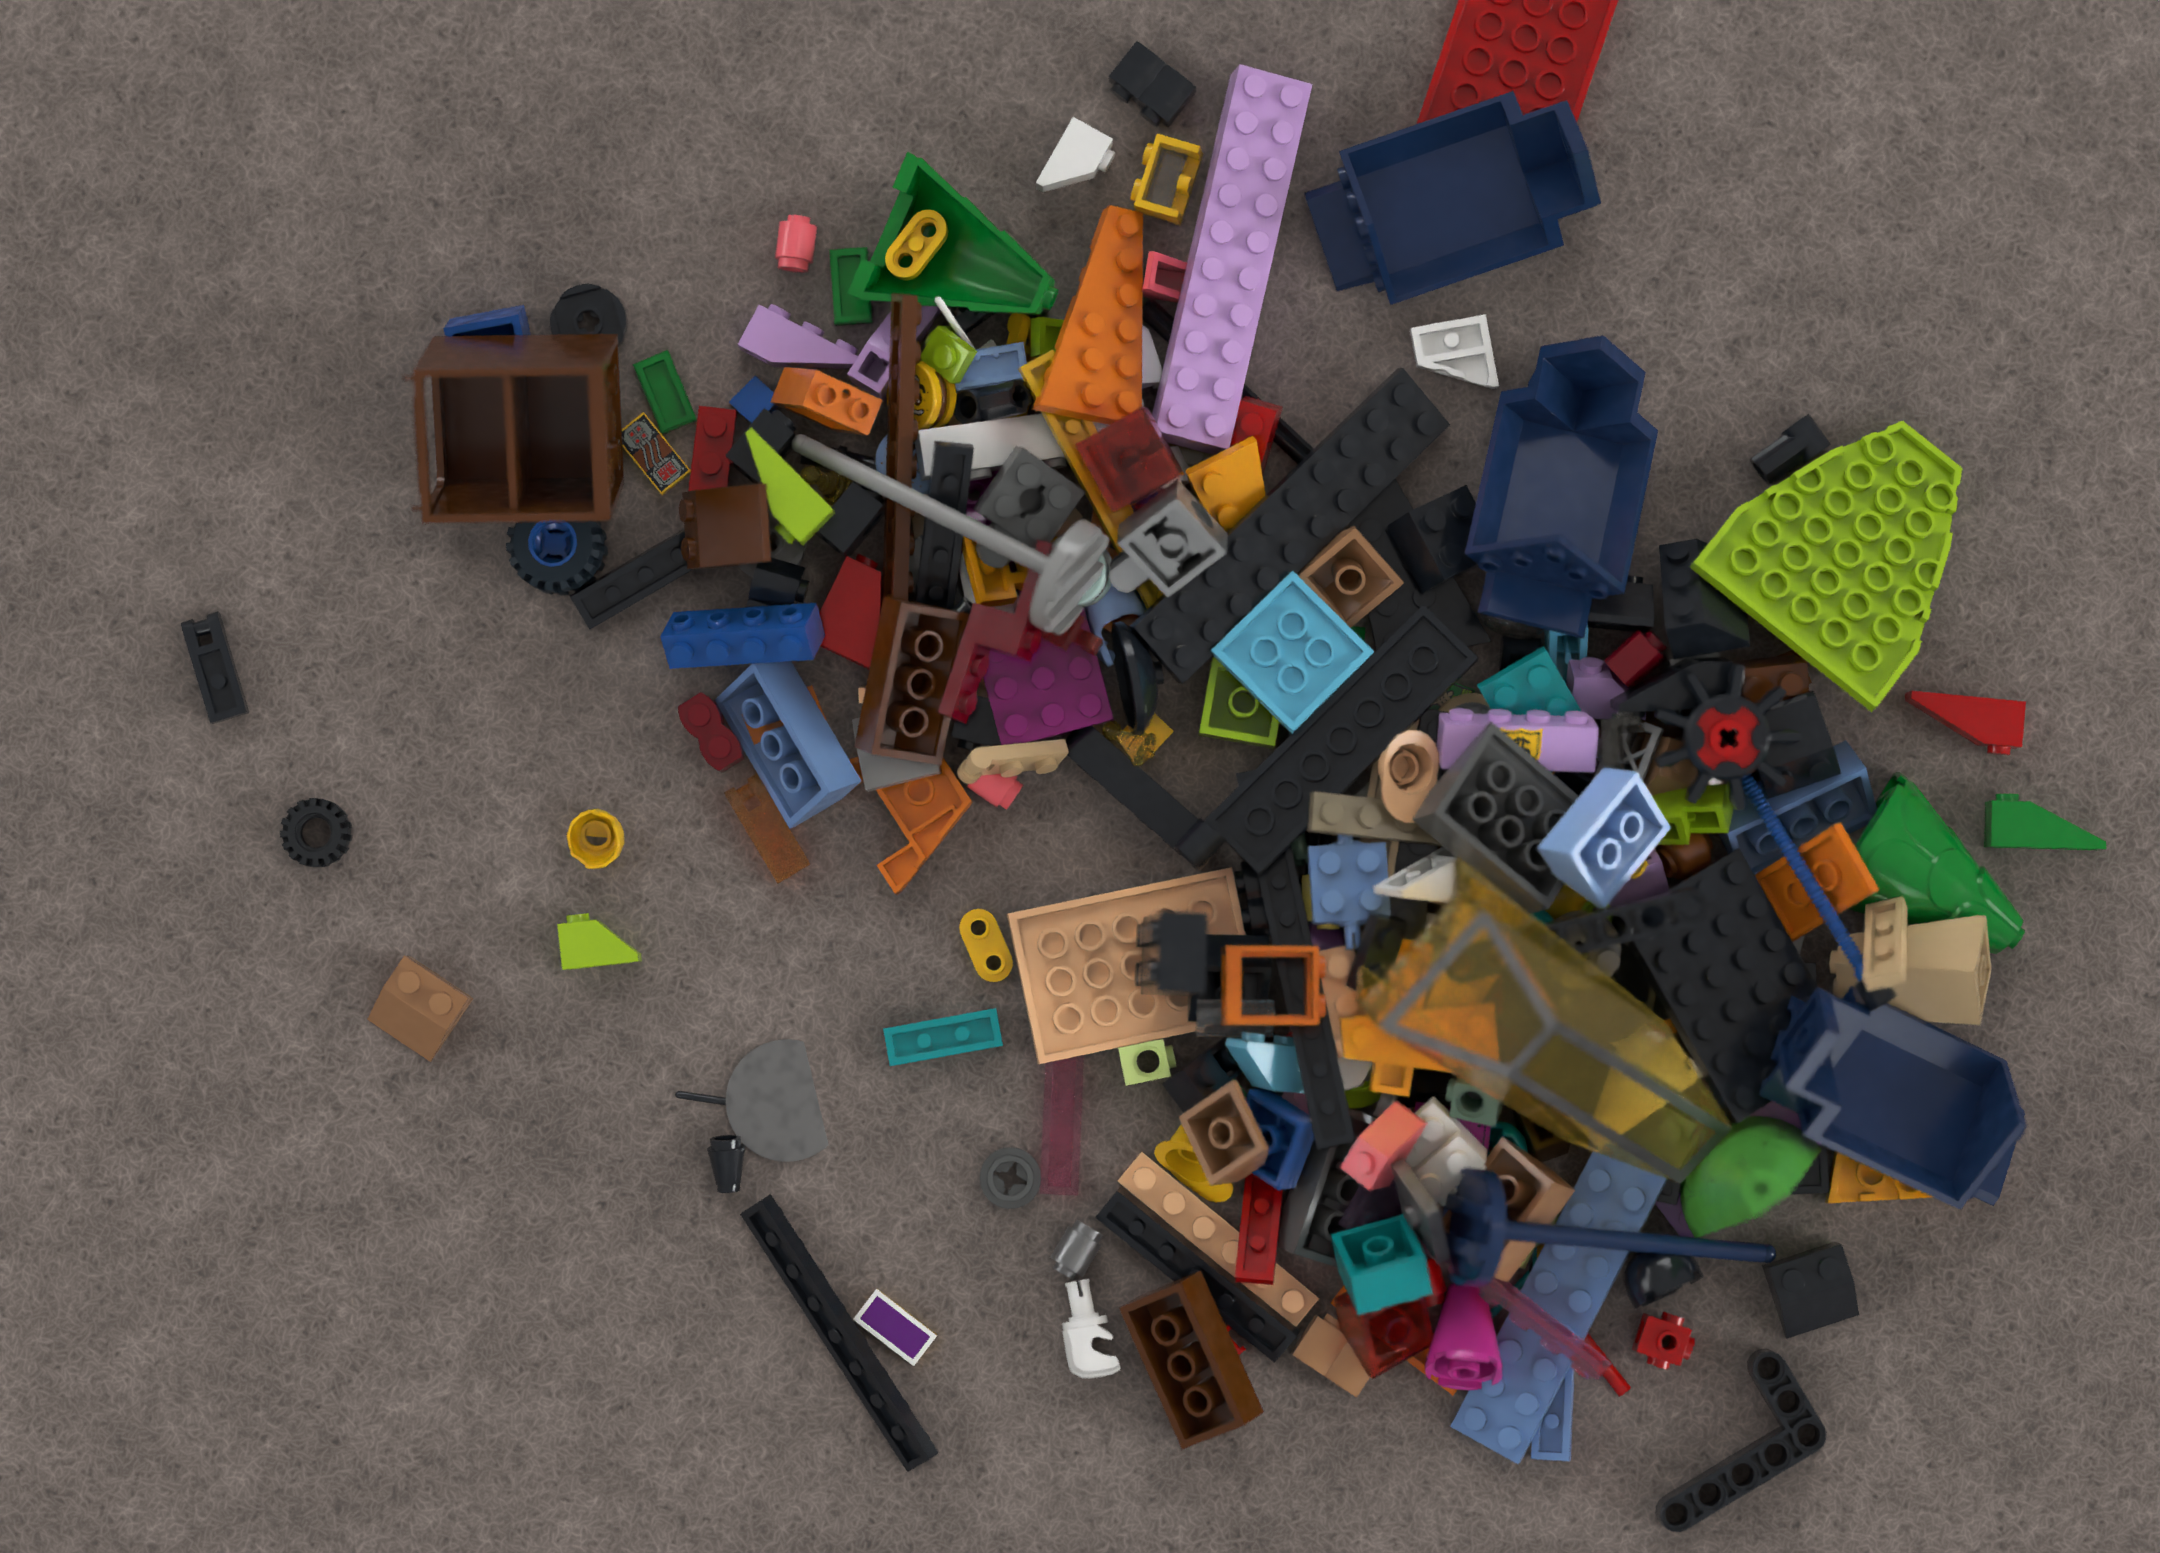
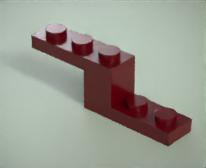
(989, 631)

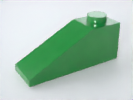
(2029, 826)

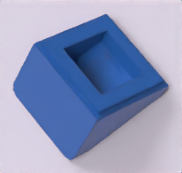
(753, 399)

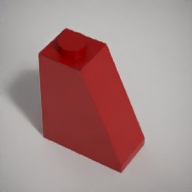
(853, 611)

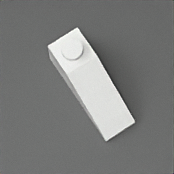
(1426, 879)

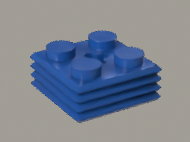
(1287, 1136)

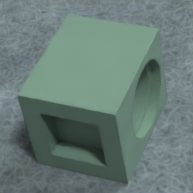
(1466, 1108)

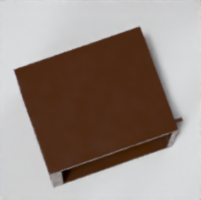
(520, 428)

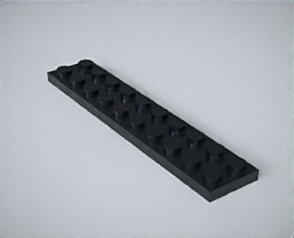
(1293, 523)

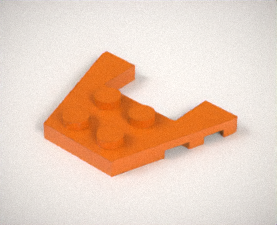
(926, 814)

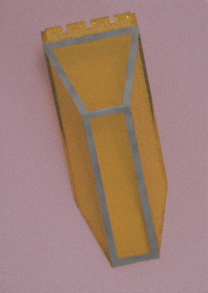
(1545, 1033)

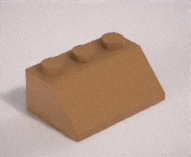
(1531, 1196)

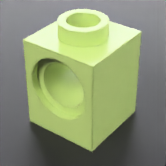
(1130, 1069)

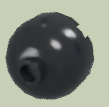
(1657, 1276)

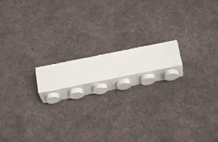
(994, 443)

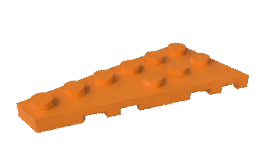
(1100, 341)

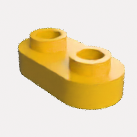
(914, 244)
(986, 945)

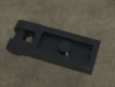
(215, 669)

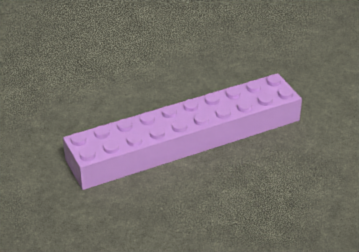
(1230, 259)

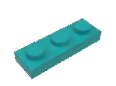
(943, 1037)

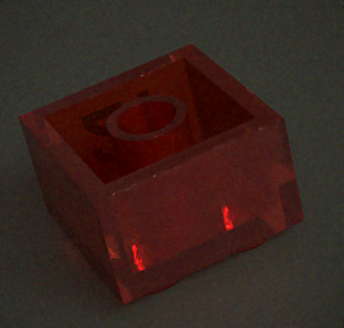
(1129, 459)

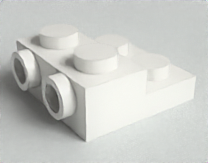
(1443, 1152)

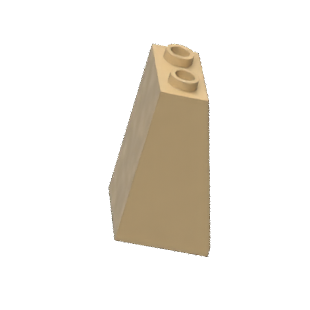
(1944, 970)

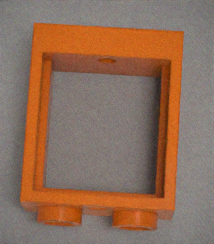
(823, 402)
(1231, 985)

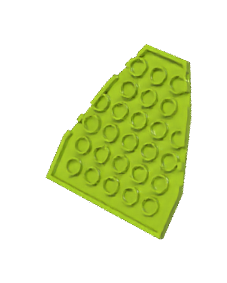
(1845, 556)

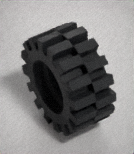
(293, 828)

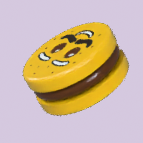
(935, 400)

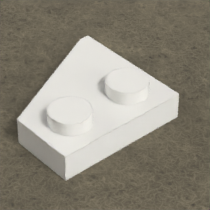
(1457, 350)

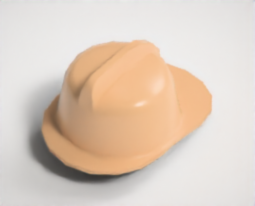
(1408, 773)

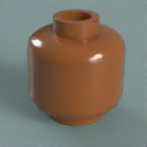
(1688, 859)

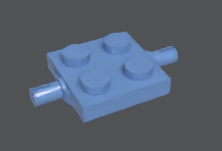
(1343, 884)

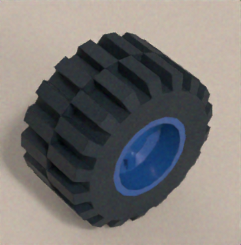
(557, 553)

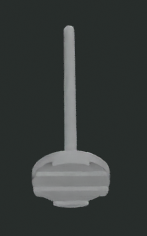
(1064, 574)

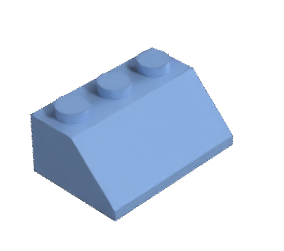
(1604, 836)

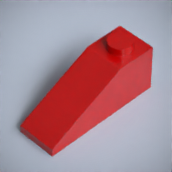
(1978, 719)

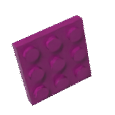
(1046, 695)

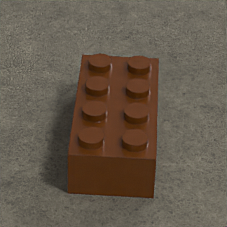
(1191, 1360)

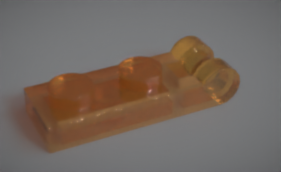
(768, 830)

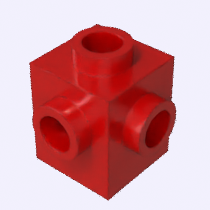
(1649, 1338)

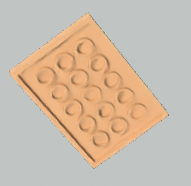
(1082, 959)

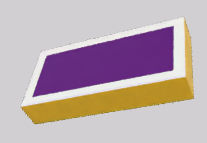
(895, 1327)

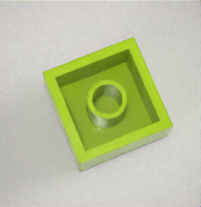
(1234, 713)

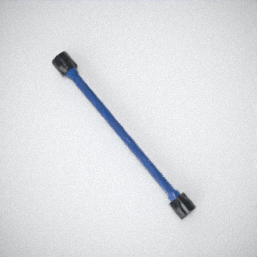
(1873, 999)

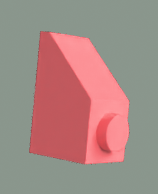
(1383, 1144)

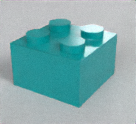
(1381, 1264)

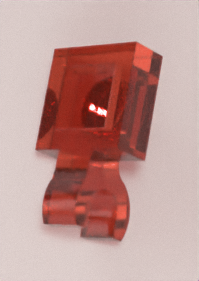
(1075, 635)

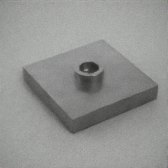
(1421, 1211)

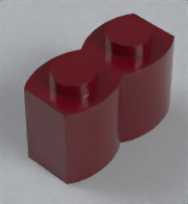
(1637, 657)
(706, 723)

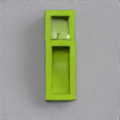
(1708, 815)

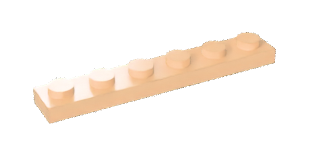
(1210, 1234)

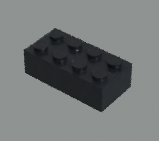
(1172, 954)

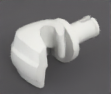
(1080, 1332)

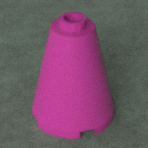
(1464, 1342)

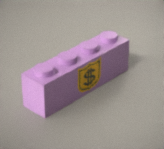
(1554, 741)

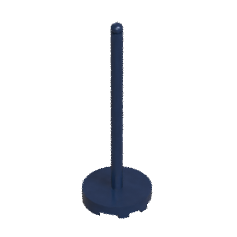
(1481, 1229)

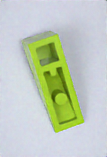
(791, 499)

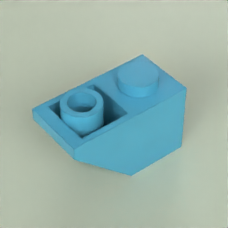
(1267, 1063)

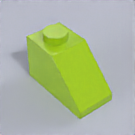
(592, 944)

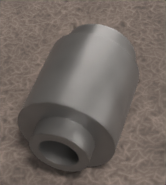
(1076, 1250)

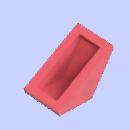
(1163, 277)

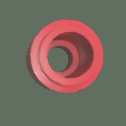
(795, 244)
(997, 789)

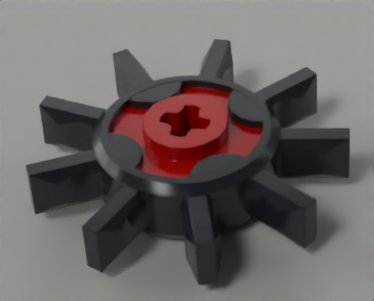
(1750, 737)

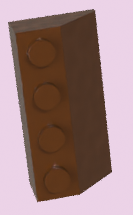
(908, 680)

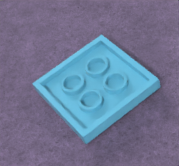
(1292, 652)

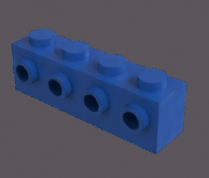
(743, 635)

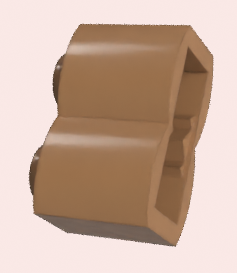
(1330, 1354)

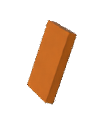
(1837, 871)

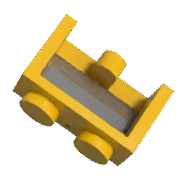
(1167, 178)

